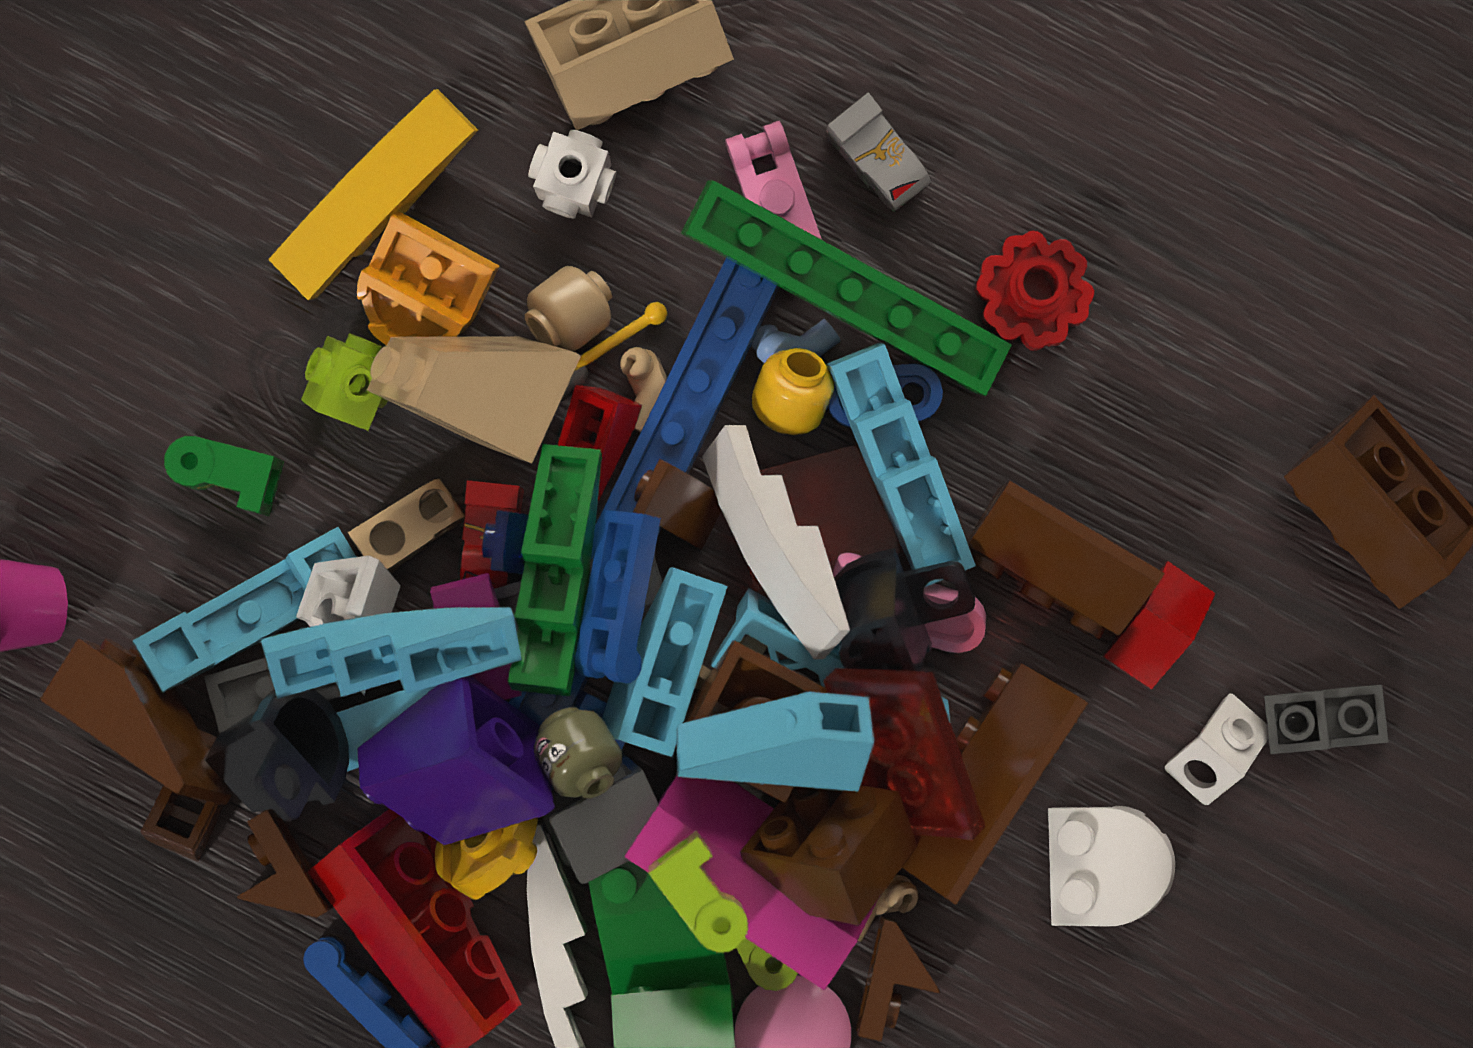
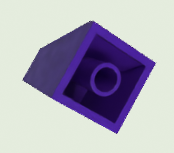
(457, 764)

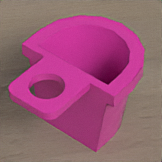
(31, 605)

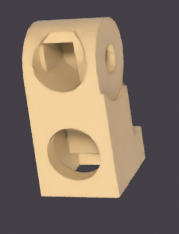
(408, 525)

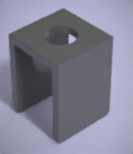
(599, 830)

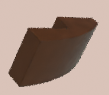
(681, 501)

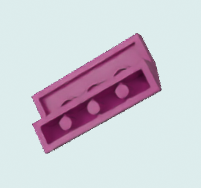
(726, 821)

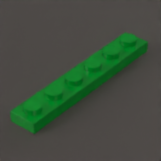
(845, 287)

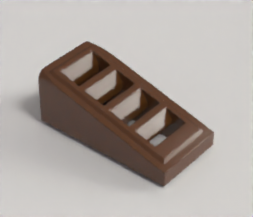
(203, 824)

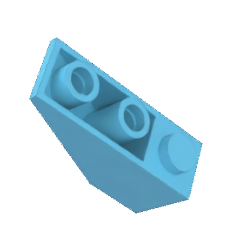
(787, 741)

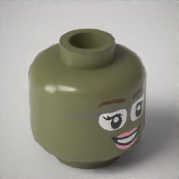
(577, 753)

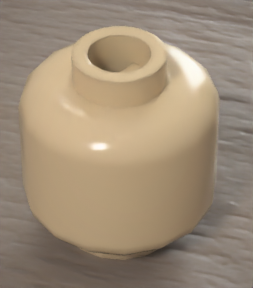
(569, 308)

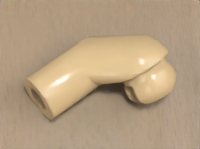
(645, 377)

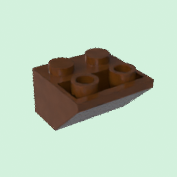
(833, 849)

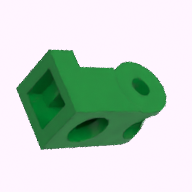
(208, 463)

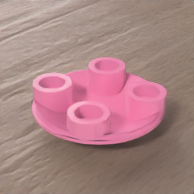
(793, 1018)

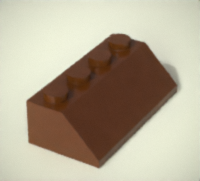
(1003, 760)

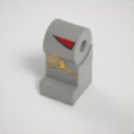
(877, 153)

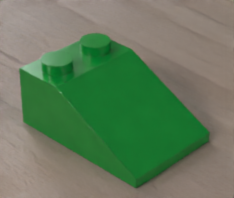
(646, 937)

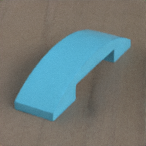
(236, 618)

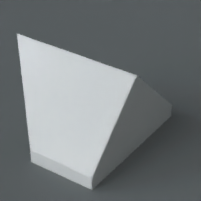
(347, 591)

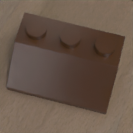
(1385, 502)
(1061, 562)

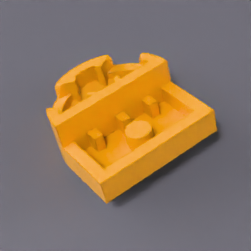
(422, 283)

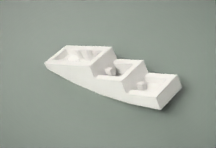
(782, 556)
(552, 924)

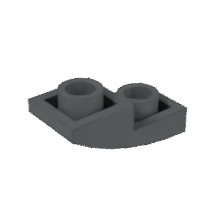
(1326, 719)

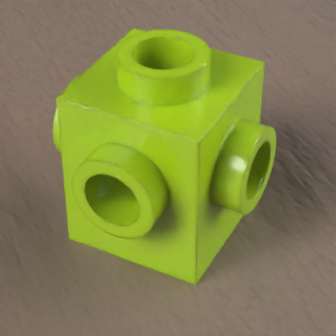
(340, 379)

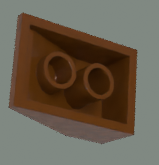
(120, 704)

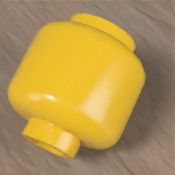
(793, 391)

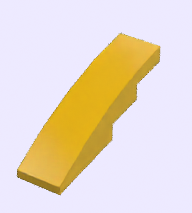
(371, 192)

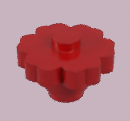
(1034, 290)

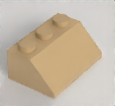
(625, 51)

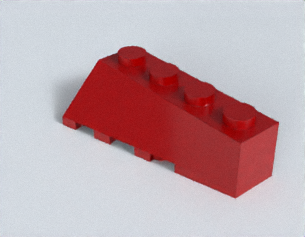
(418, 930)

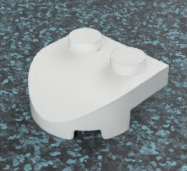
(1106, 865)

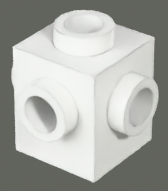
(575, 194)

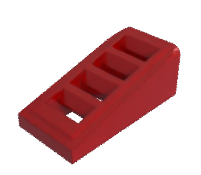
(612, 431)

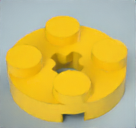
(487, 859)

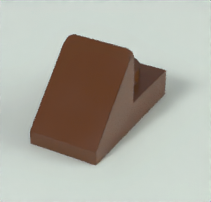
(291, 885)
(890, 963)

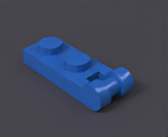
(617, 596)
(363, 996)

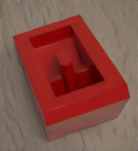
(1161, 627)

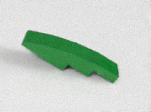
(556, 568)

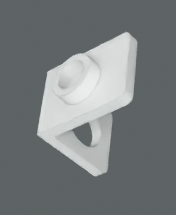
(1226, 744)

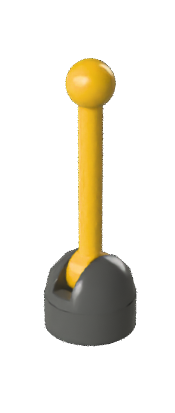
(654, 314)

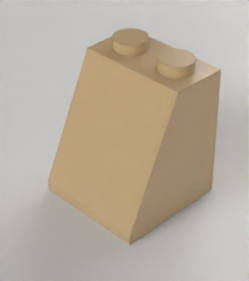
(479, 387)

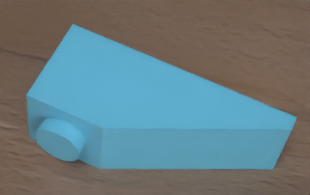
(672, 653)

